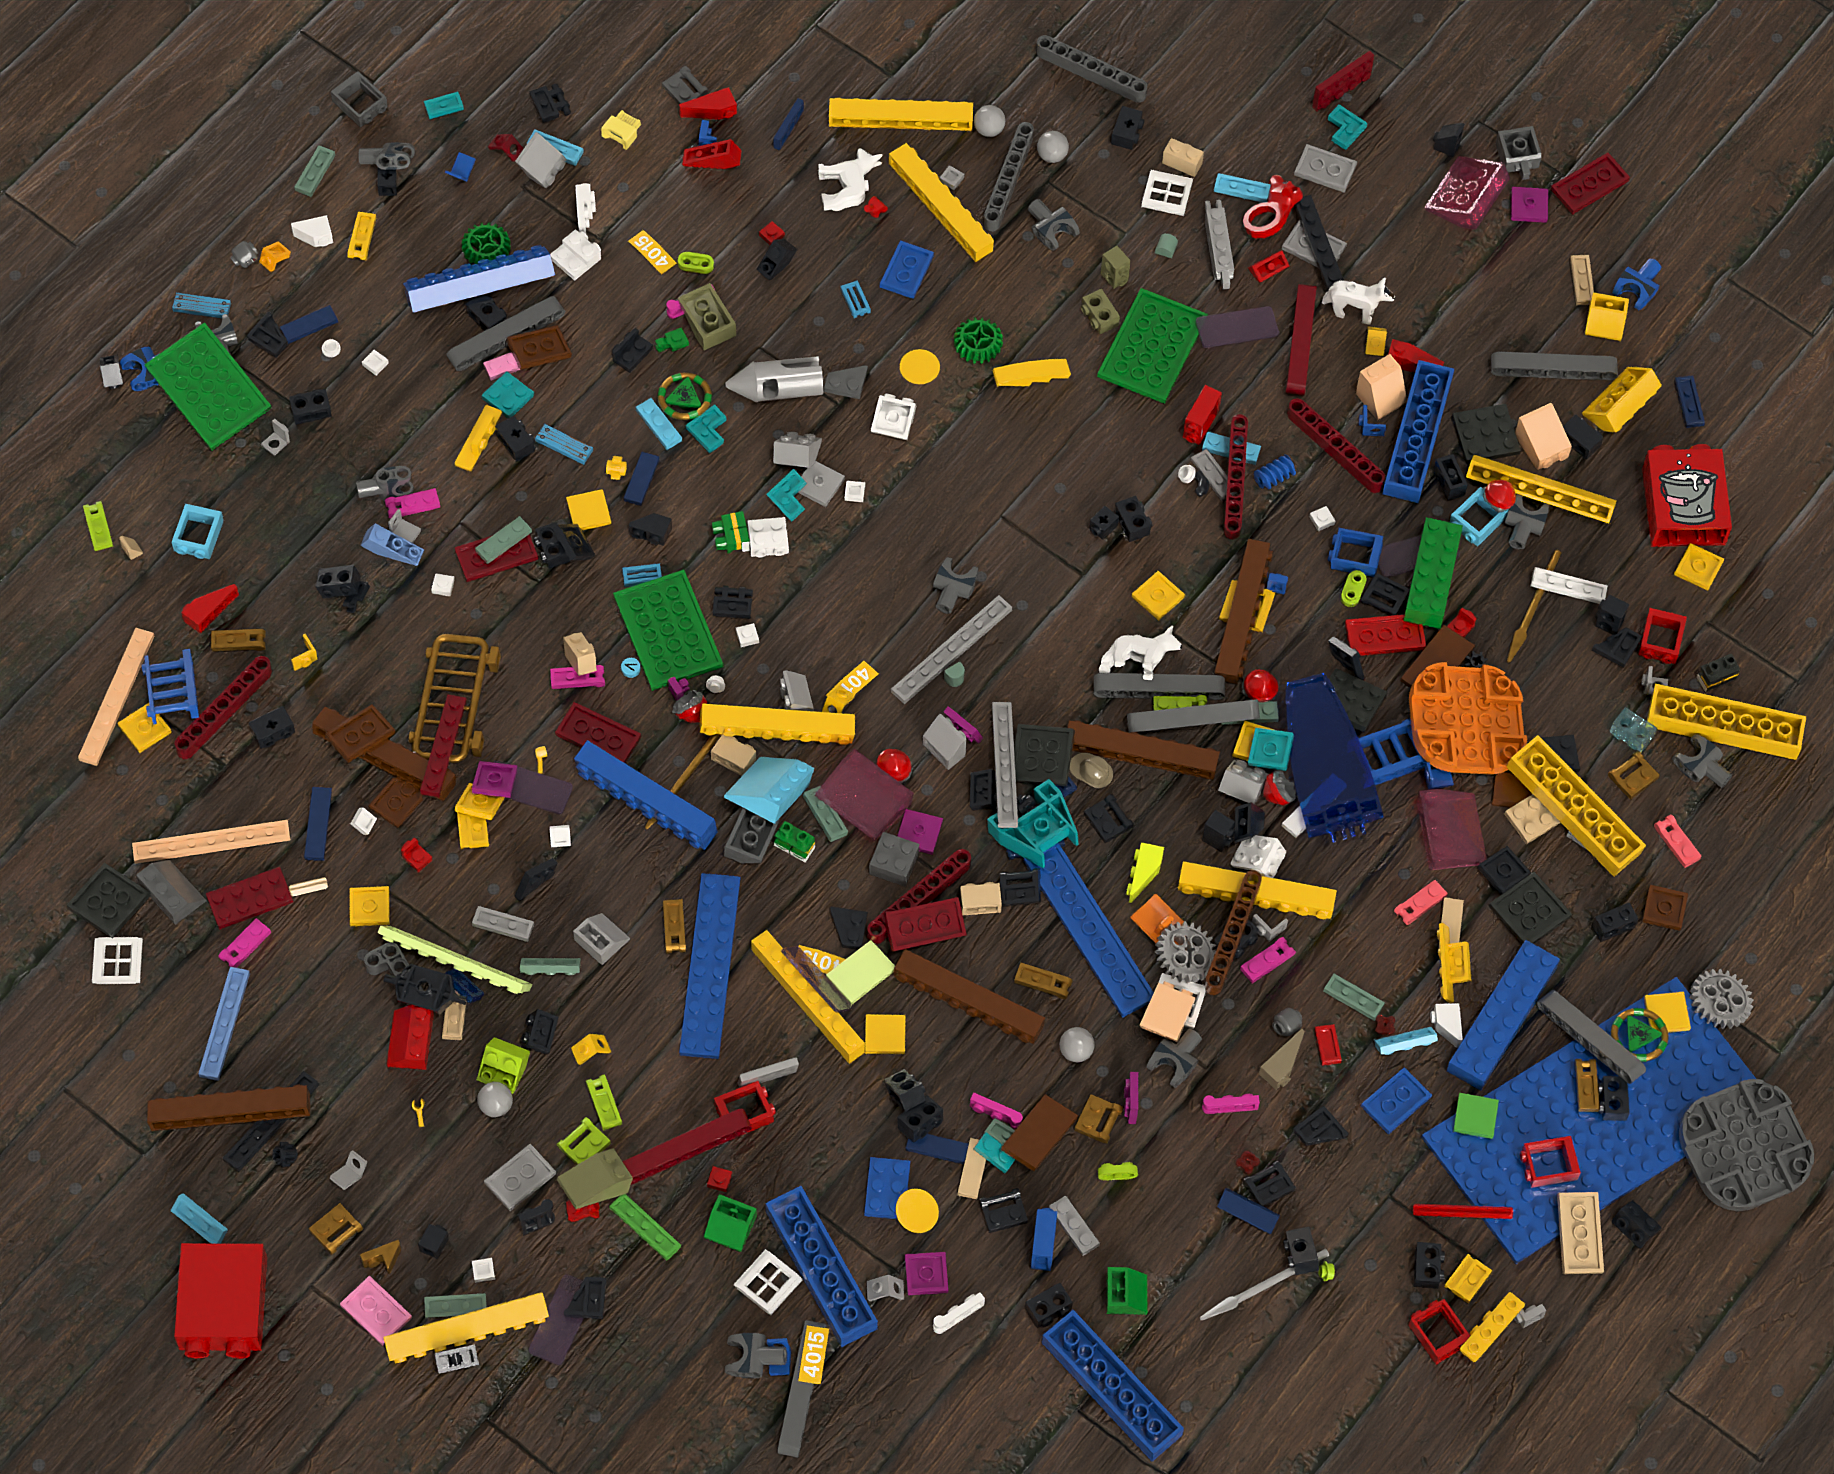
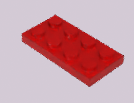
(1384, 635)

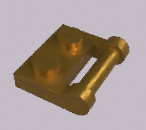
(1637, 780)
(1092, 1116)
(331, 1224)

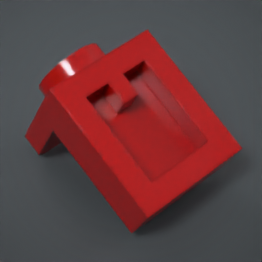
(1463, 622)
(415, 855)

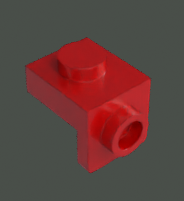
(580, 1213)

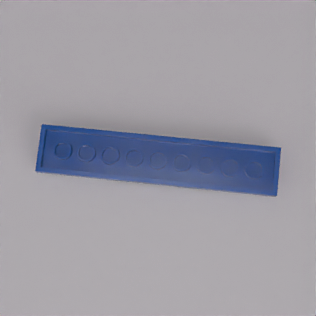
(1092, 932)
(710, 966)

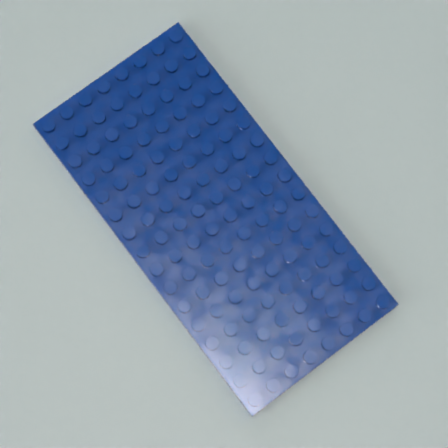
(1610, 1154)

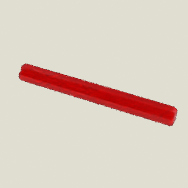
(1462, 1211)

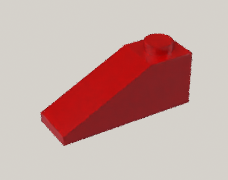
(710, 106)
(714, 155)
(1408, 355)
(207, 608)

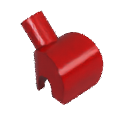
(875, 207)

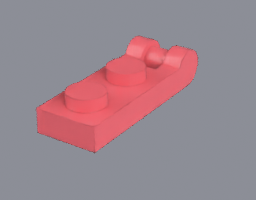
(1677, 841)
(1421, 902)

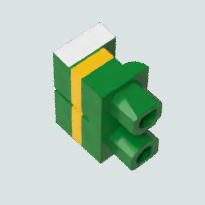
(734, 531)
(793, 838)

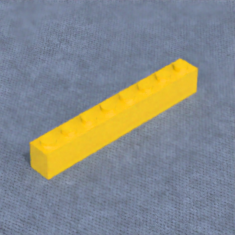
(900, 114)
(941, 202)
(1543, 489)
(777, 724)
(1273, 892)
(810, 1001)
(466, 1326)

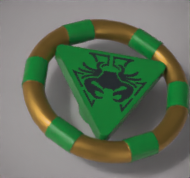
(684, 396)
(1640, 1033)

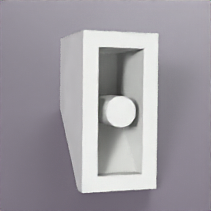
(313, 231)
(1448, 1022)

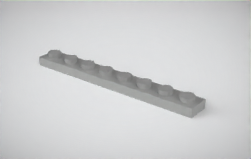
(951, 649)
(1004, 765)

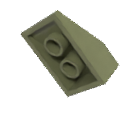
(707, 316)
(596, 1179)

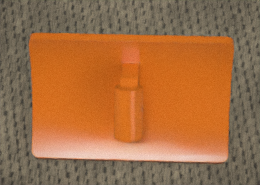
(1155, 917)

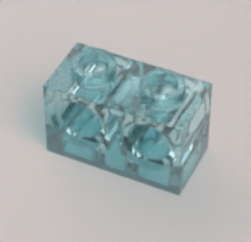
(1636, 726)

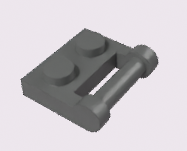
(679, 90)

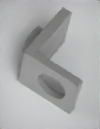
(280, 434)
(403, 528)
(1648, 681)
(1265, 930)
(349, 1173)
(884, 1287)

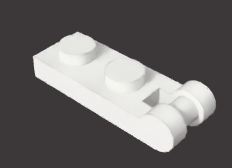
(958, 1313)

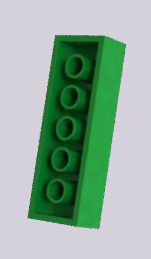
(1433, 573)

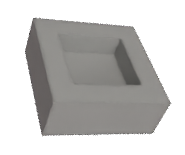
(951, 177)

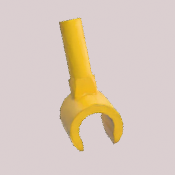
(540, 753)
(419, 1112)

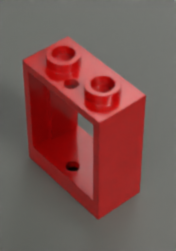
(1202, 415)
(1665, 620)
(756, 1122)
(1564, 1143)
(1450, 1348)

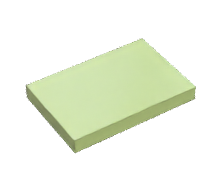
(861, 972)

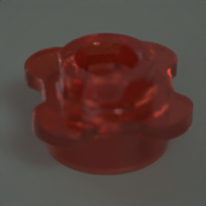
(1389, 1029)
(1248, 1156)

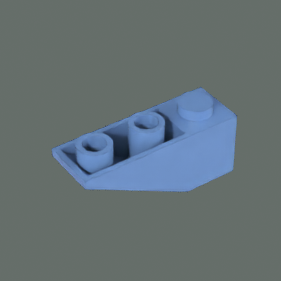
(391, 545)

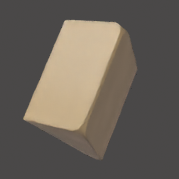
(130, 547)

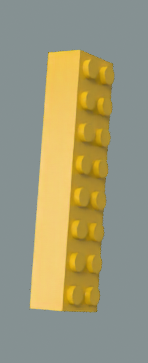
(1726, 721)
(1576, 805)

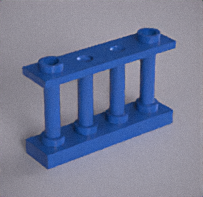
(187, 691)
(1405, 765)

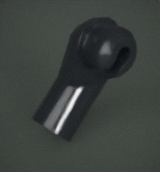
(1203, 485)

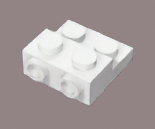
(585, 205)
(576, 254)
(893, 416)
(768, 537)

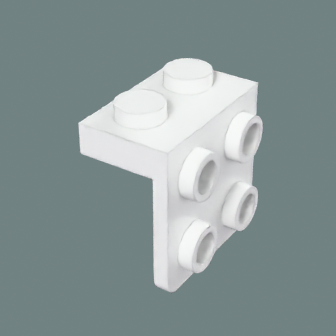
(1260, 855)

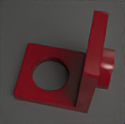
(503, 142)

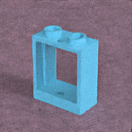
(200, 515)
(1470, 533)

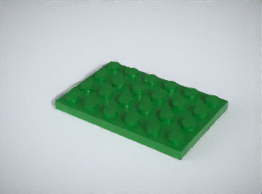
(1151, 346)
(208, 386)
(668, 629)

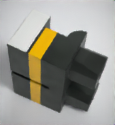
(1718, 672)

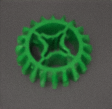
(483, 239)
(967, 337)

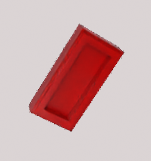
(1328, 1045)

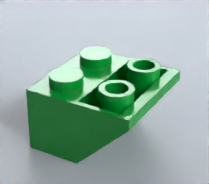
(730, 1223)
(1126, 1291)

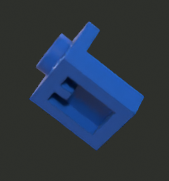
(705, 135)
(1277, 583)

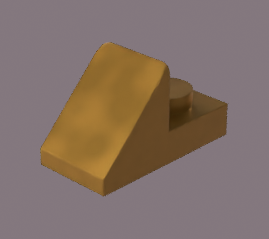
(386, 1253)

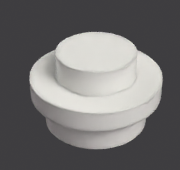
(331, 348)
(1186, 473)
(715, 684)

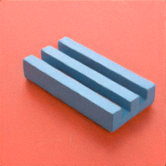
(860, 311)
(635, 579)

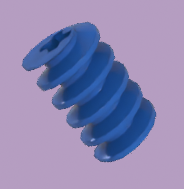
(1274, 471)

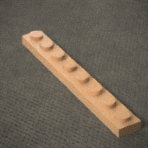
(116, 697)
(211, 841)

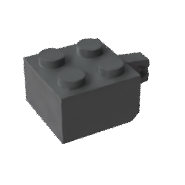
(1519, 150)

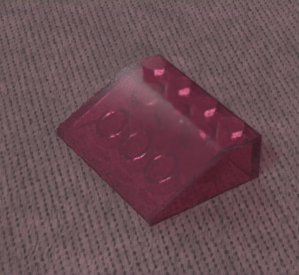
(1468, 191)
(865, 794)
(1450, 829)

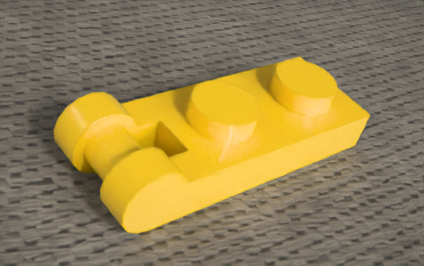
(362, 235)

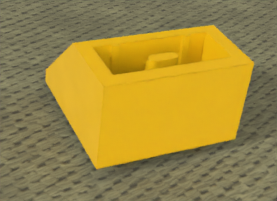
(1606, 316)

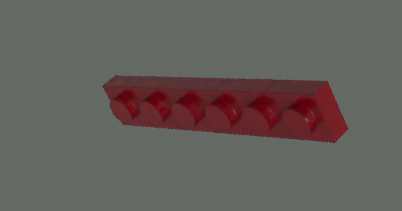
(443, 746)

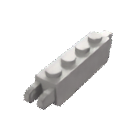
(1219, 243)

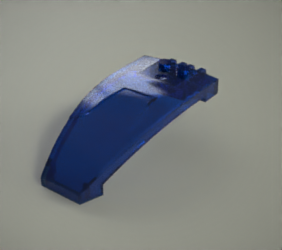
(1328, 761)

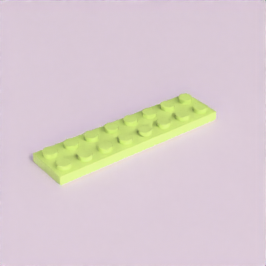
(460, 962)

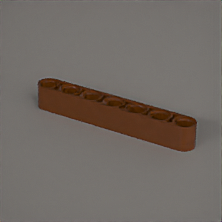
(1230, 940)

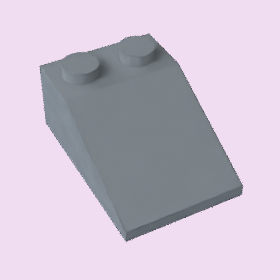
(541, 160)

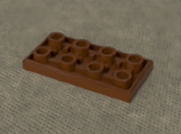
(1444, 647)
(1039, 1132)

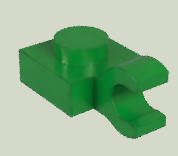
(674, 340)

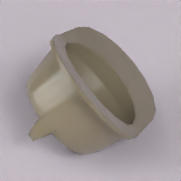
(1091, 770)

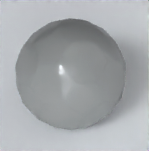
(989, 120)
(1052, 146)
(1076, 1044)
(494, 1099)

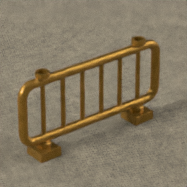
(432, 653)

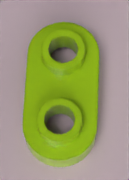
(696, 262)
(1353, 587)
(1117, 1172)

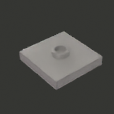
(821, 483)

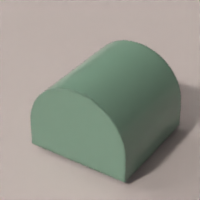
(1166, 245)
(954, 675)

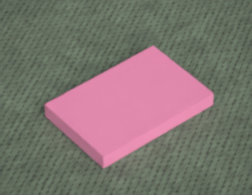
(375, 1310)

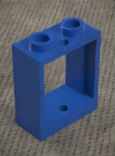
(1357, 538)
(1044, 1239)

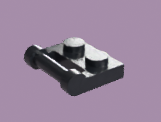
(1387, 590)
(1103, 822)
(1020, 893)
(1272, 1189)
(1006, 1216)
(531, 1220)

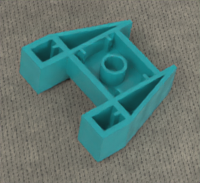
(1038, 828)

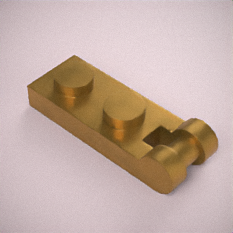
(238, 640)
(674, 925)
(1043, 980)
(1587, 1086)

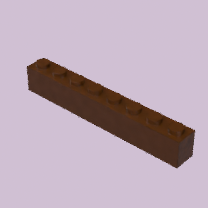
(1243, 610)
(1144, 750)
(387, 755)
(969, 997)
(228, 1107)

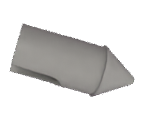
(778, 379)

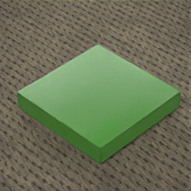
(1476, 1115)

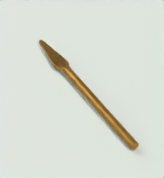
(1520, 634)
(690, 769)

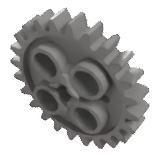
(1185, 952)
(1721, 998)

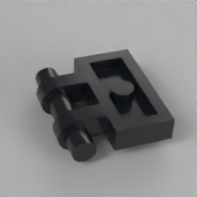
(545, 105)
(732, 606)

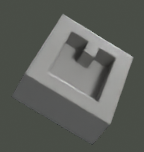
(1530, 1315)

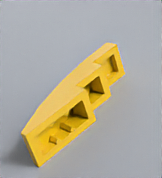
(1032, 371)

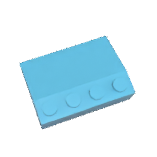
(771, 786)

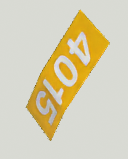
(652, 251)
(857, 678)
(824, 961)
(813, 1354)

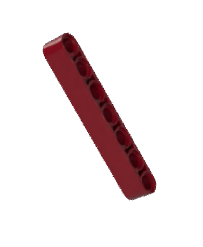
(1301, 339)
(1338, 453)
(1236, 468)
(219, 715)
(923, 888)
(688, 1145)

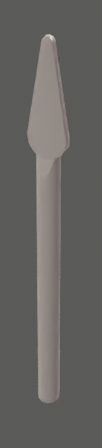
(1232, 1302)

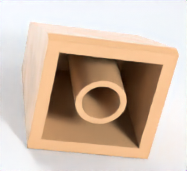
(1382, 387)
(1543, 437)
(1168, 1011)

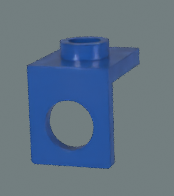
(462, 167)
(1366, 428)
(1437, 778)
(780, 1369)

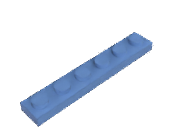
(224, 1023)

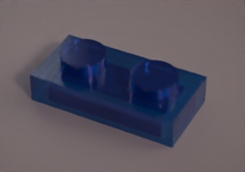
(465, 986)

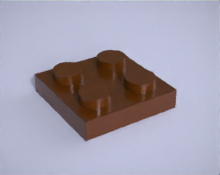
(1665, 907)

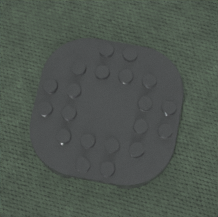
(1745, 1145)

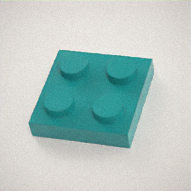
(508, 395)
(1270, 749)

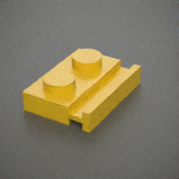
(472, 831)
(1468, 1278)

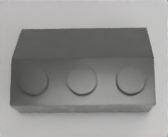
(750, 838)
(170, 890)

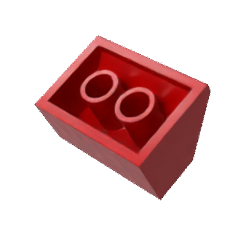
(410, 1038)

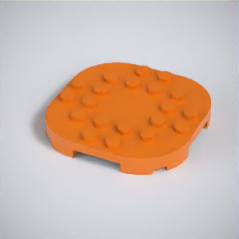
(1466, 718)

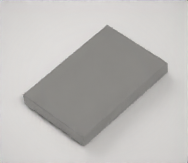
(1325, 168)
(1298, 245)
(769, 1072)
(520, 1177)

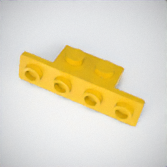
(478, 438)
(1454, 962)
(1492, 1327)

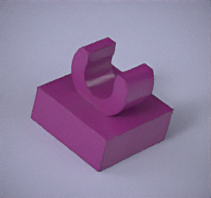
(677, 688)

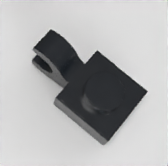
(351, 600)

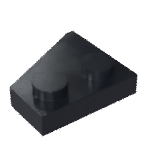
(268, 336)
(1619, 647)
(1346, 656)
(535, 877)
(850, 926)
(1320, 1128)
(588, 1300)

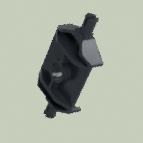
(438, 995)

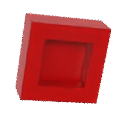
(771, 232)
(719, 1179)

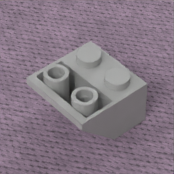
(796, 449)
(795, 692)
(945, 741)
(1243, 781)
(600, 937)

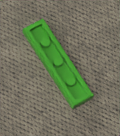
(645, 1226)

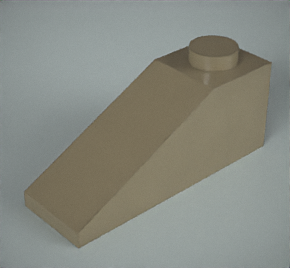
(1280, 1065)

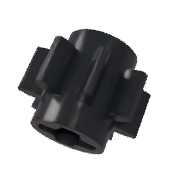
(1475, 657)
(1025, 804)
(284, 1154)

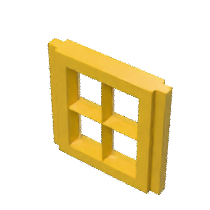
(1262, 615)

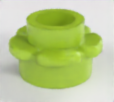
(1326, 1271)

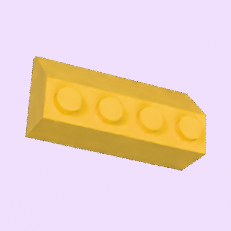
(1622, 398)

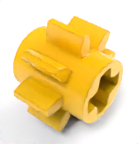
(616, 467)

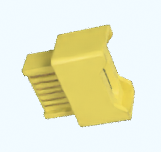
(621, 128)

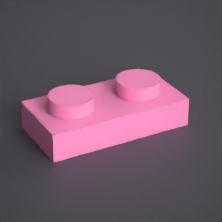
(498, 366)

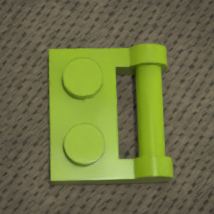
(589, 1146)

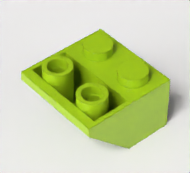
(503, 1063)

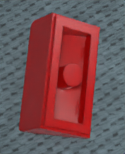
(1269, 266)

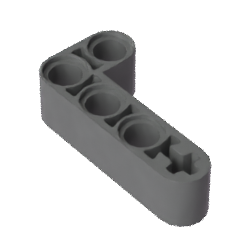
(386, 962)

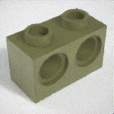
(1115, 267)
(1103, 310)

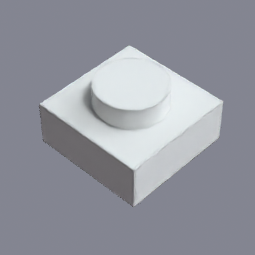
(375, 362)
(854, 491)
(1322, 518)
(442, 584)
(747, 635)
(363, 821)
(560, 836)
(483, 1270)

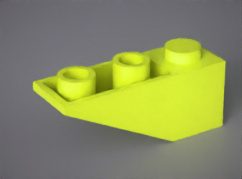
(1147, 868)

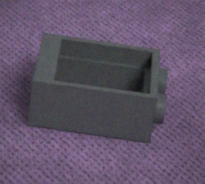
(348, 88)

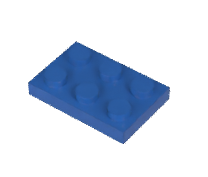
(906, 269)
(1396, 1100)
(886, 1183)

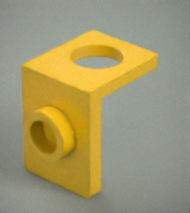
(1376, 341)
(306, 658)
(838, 699)
(588, 1047)

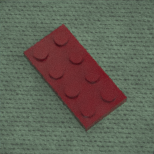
(1343, 81)
(1590, 183)
(475, 567)
(584, 724)
(249, 898)
(925, 924)

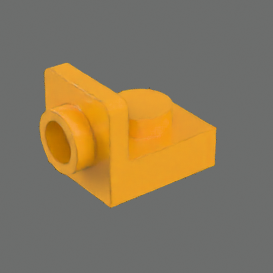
(273, 254)

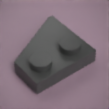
(846, 382)

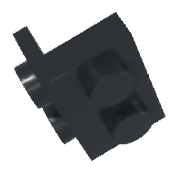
(1636, 1224)

